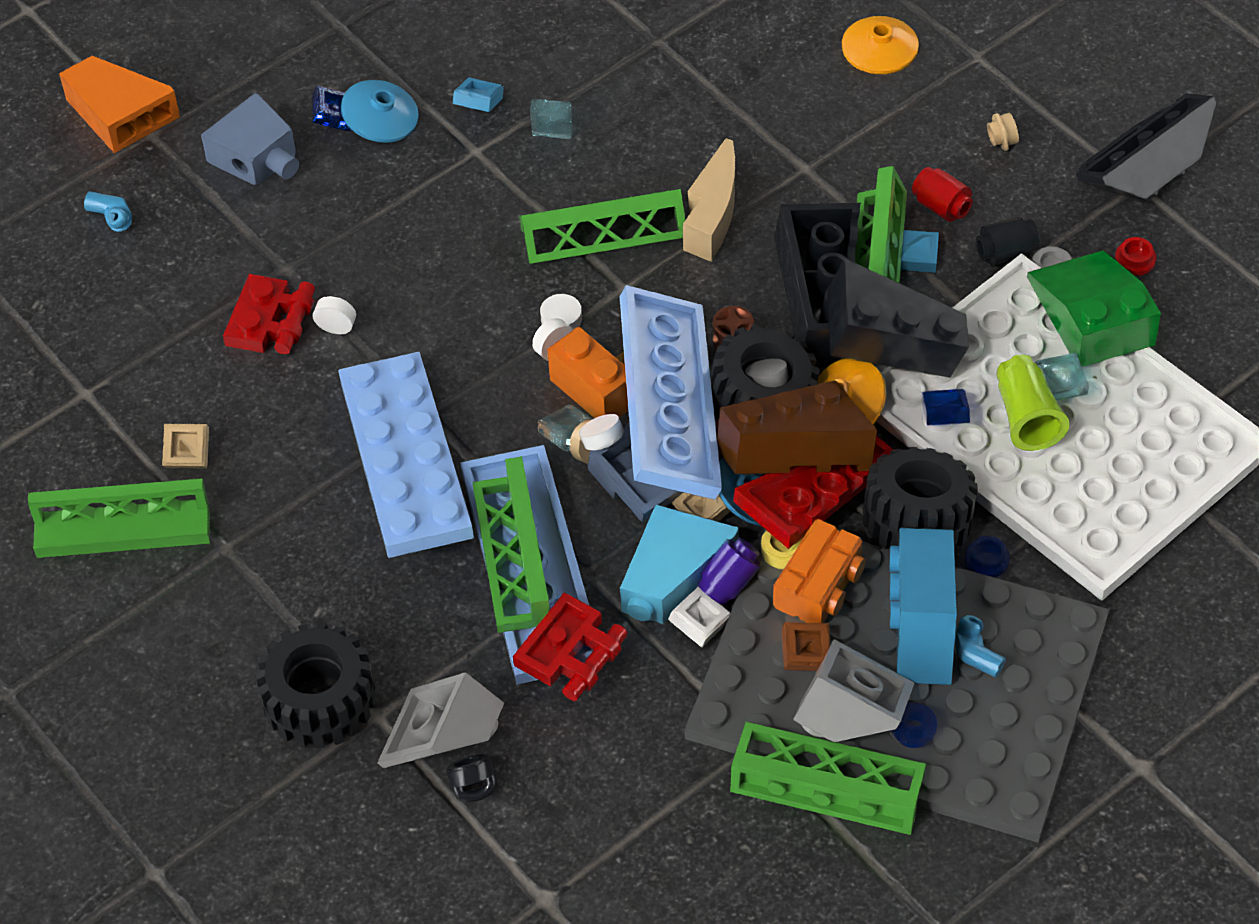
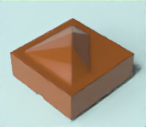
(804, 645)

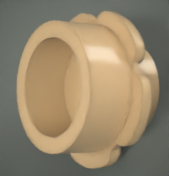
(1003, 131)

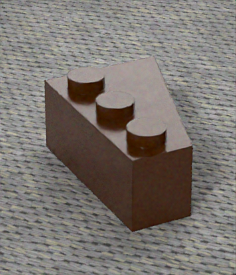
(796, 428)

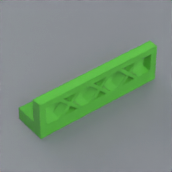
(602, 210)
(885, 226)
(121, 523)
(525, 539)
(823, 786)

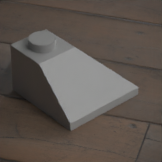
(852, 696)
(442, 719)

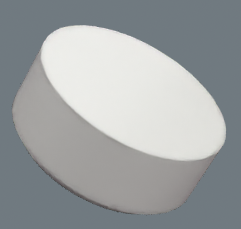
(562, 307)
(334, 315)
(549, 334)
(601, 432)

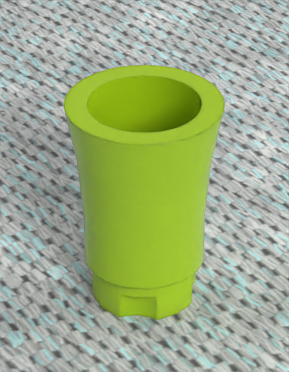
(1031, 408)

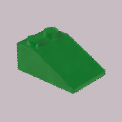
(1097, 307)

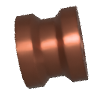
(728, 320)

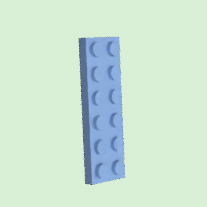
(669, 393)
(405, 455)
(553, 538)

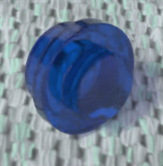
(987, 556)

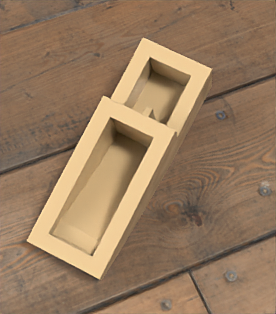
(711, 204)

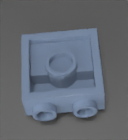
(615, 473)

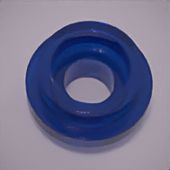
(918, 735)

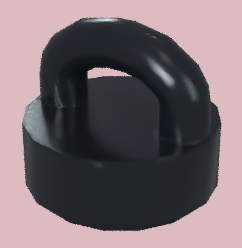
(470, 771)

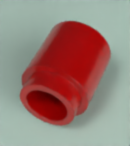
(942, 194)

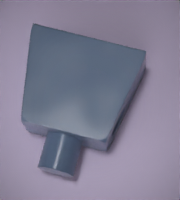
(252, 143)

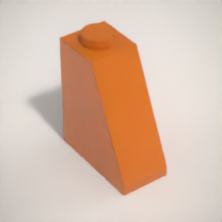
(118, 101)

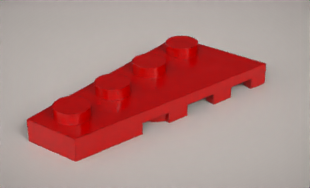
(792, 501)

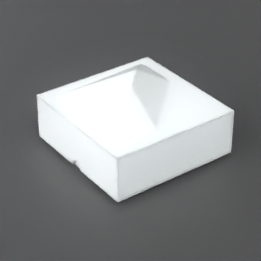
(699, 617)

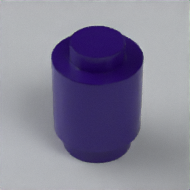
(729, 570)

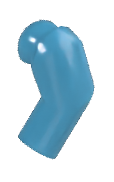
(114, 208)
(971, 647)

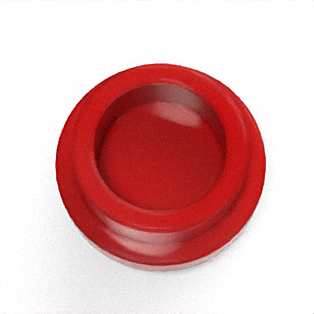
(1136, 256)

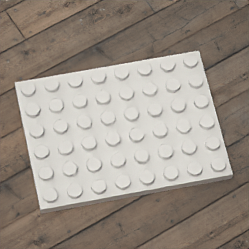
(1126, 477)

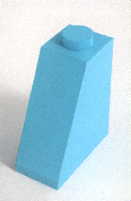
(670, 562)

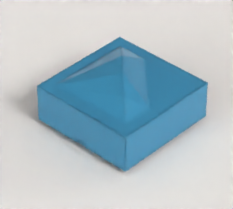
(478, 94)
(919, 251)

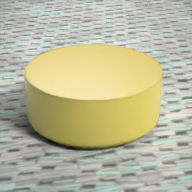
(775, 552)

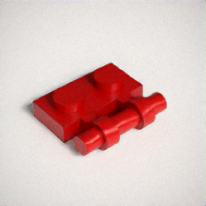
(258, 311)
(560, 637)

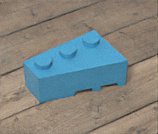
(924, 605)

